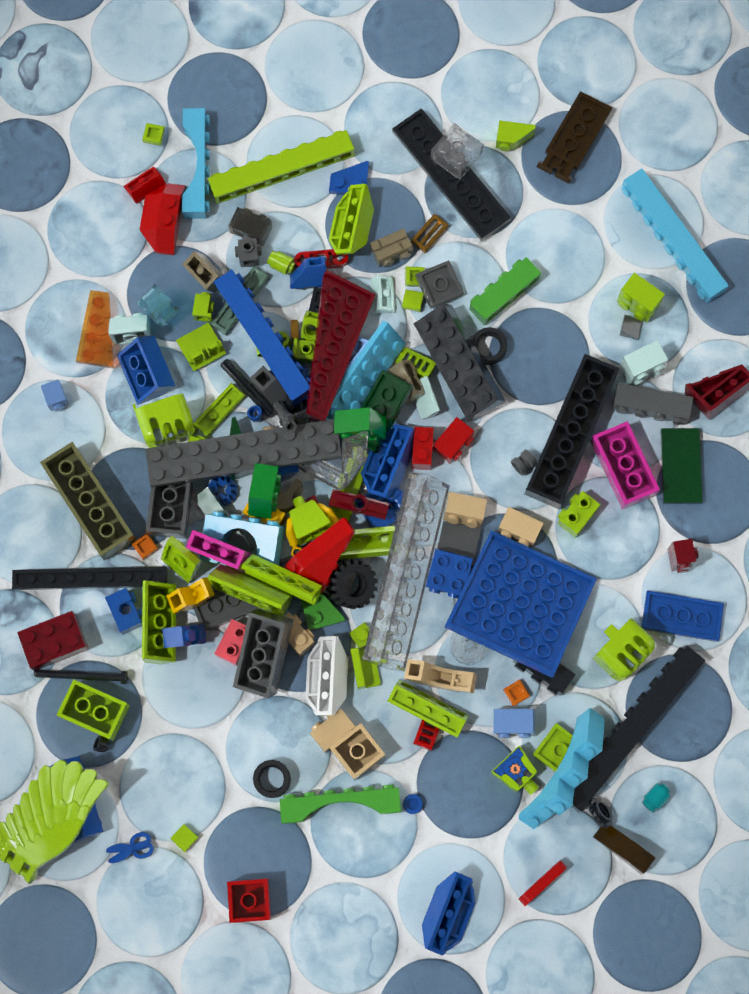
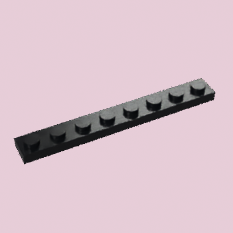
(87, 578)

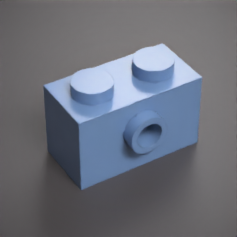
(514, 722)

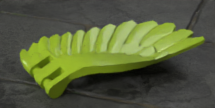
(48, 816)

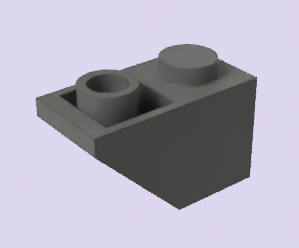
(268, 386)

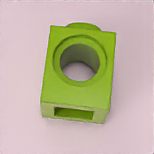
(309, 318)

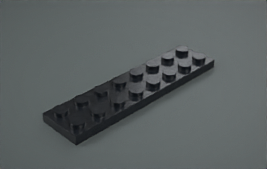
(466, 195)

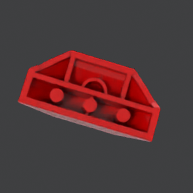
(162, 217)

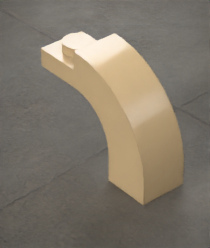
(439, 677)

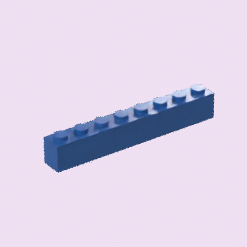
(262, 335)

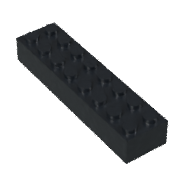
(571, 431)

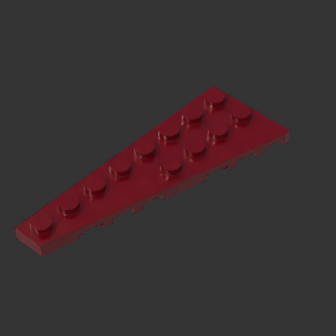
(339, 324)

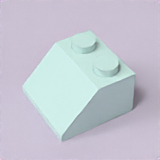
(126, 329)

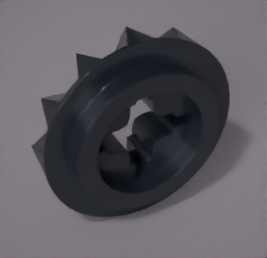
(600, 812)

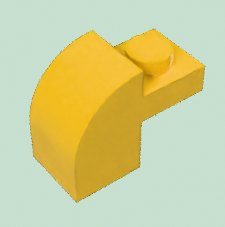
(190, 596)

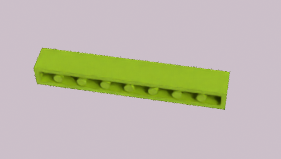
(281, 167)

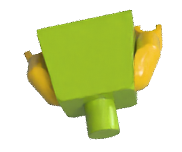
(307, 521)

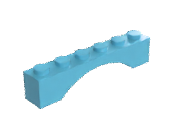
(194, 198)

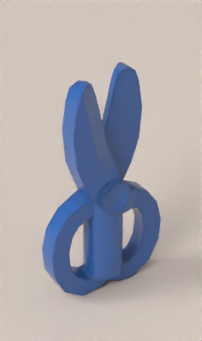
(126, 849)

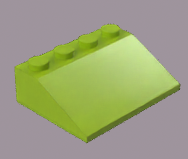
(249, 589)

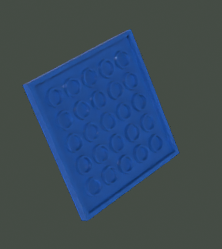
(521, 603)

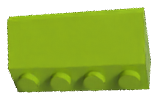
(155, 616)

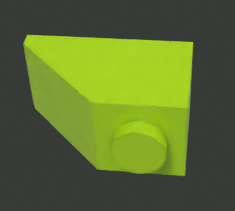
(513, 134)

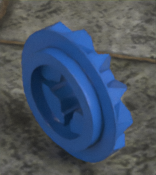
(231, 490)

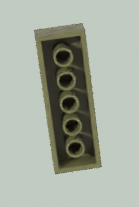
(88, 501)

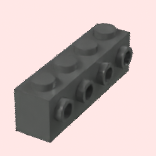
(652, 403)

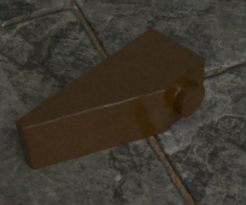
(624, 848)

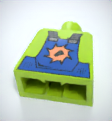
(516, 772)

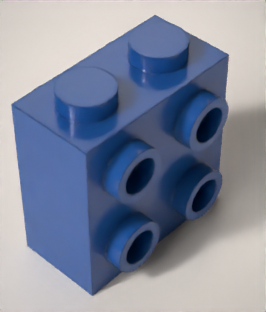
(448, 572)

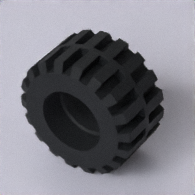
(364, 590)

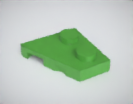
(321, 614)

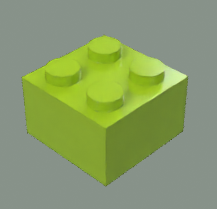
(640, 298)

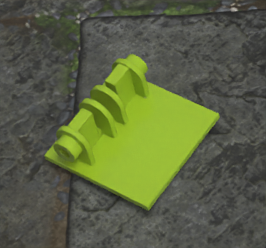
(201, 346)

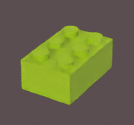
(93, 710)

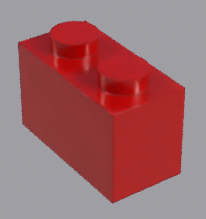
(454, 440)
(422, 448)

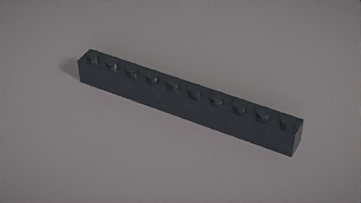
(637, 723)

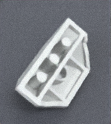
(326, 676)

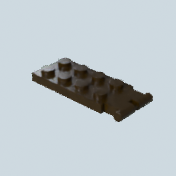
(575, 136)

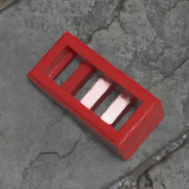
(428, 746)

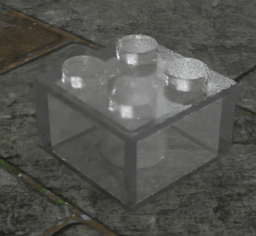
(457, 151)

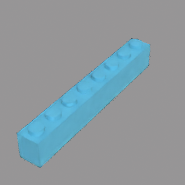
(674, 236)

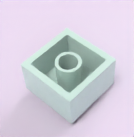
(643, 364)

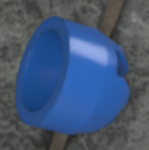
(250, 413)

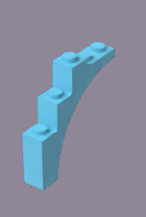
(572, 771)

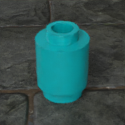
(656, 797)

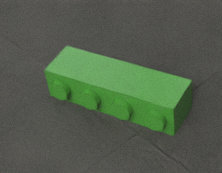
(504, 291)

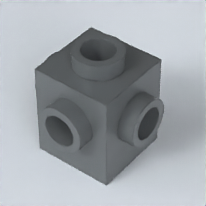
(248, 251)

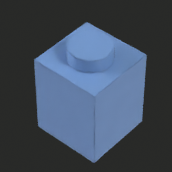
(54, 395)

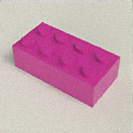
(624, 465)

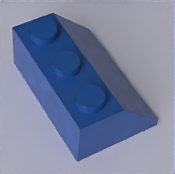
(145, 369)

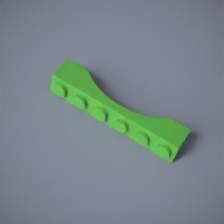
(297, 809)

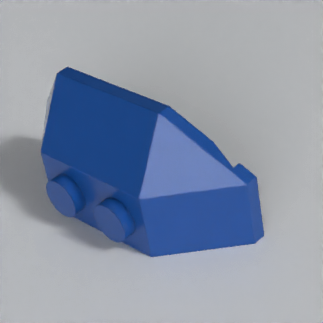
(387, 467)
(448, 913)

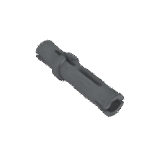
(285, 417)

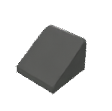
(630, 327)

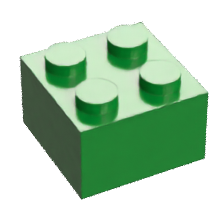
(358, 420)
(264, 491)

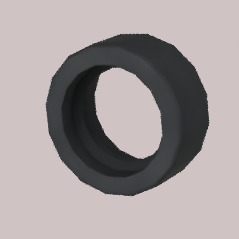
(489, 331)
(286, 782)

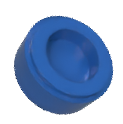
(412, 804)

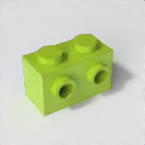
(578, 513)

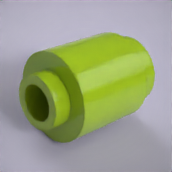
(281, 262)

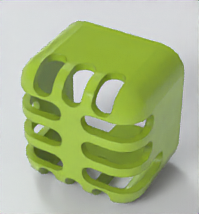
(167, 415)
(621, 646)

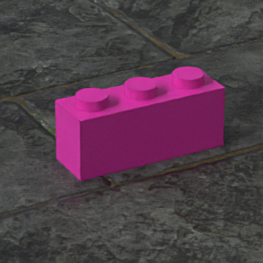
(217, 550)

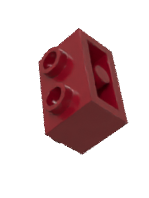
(682, 555)

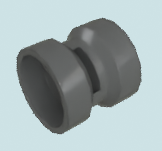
(523, 462)

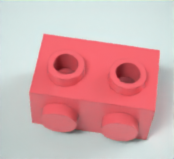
(231, 643)

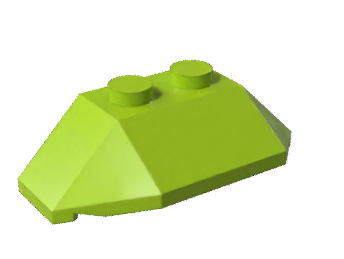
(352, 220)

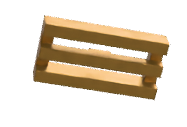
(419, 245)

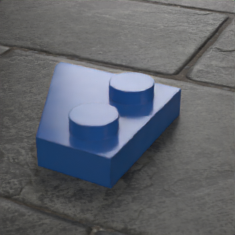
(353, 175)

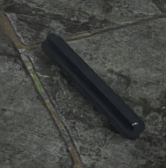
(248, 388)

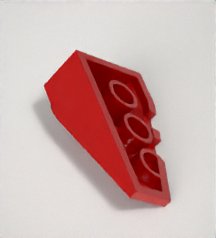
(321, 555)

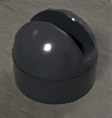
(100, 744)

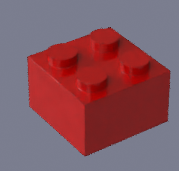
(249, 900)

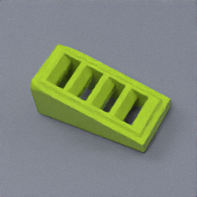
(418, 357)

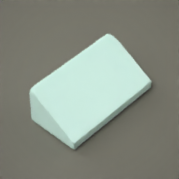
(384, 299)
(427, 403)

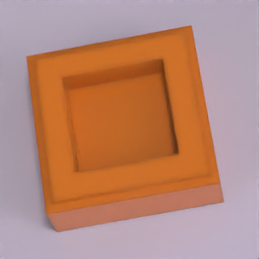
(145, 546)
(516, 692)

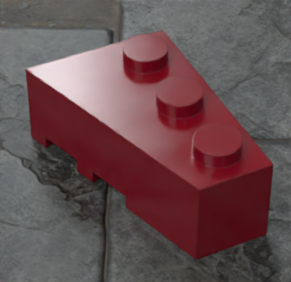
(719, 391)

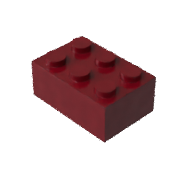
(53, 641)

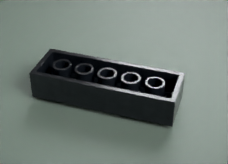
(459, 362)

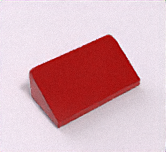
(144, 184)

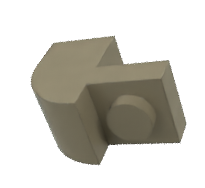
(285, 499)

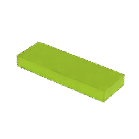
(219, 410)

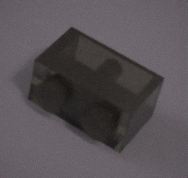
(247, 224)

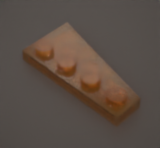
(95, 343)

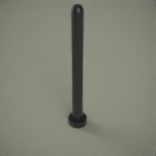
(123, 676)

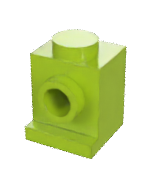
(203, 307)
(299, 354)

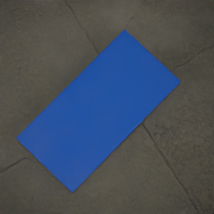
(682, 616)

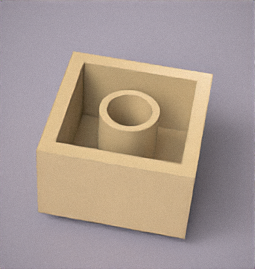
(357, 751)

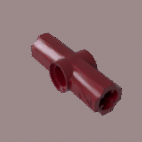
(346, 502)

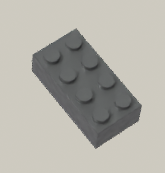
(169, 510)
(263, 653)

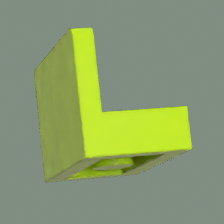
(365, 672)

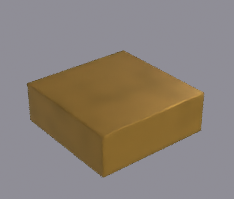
(294, 330)

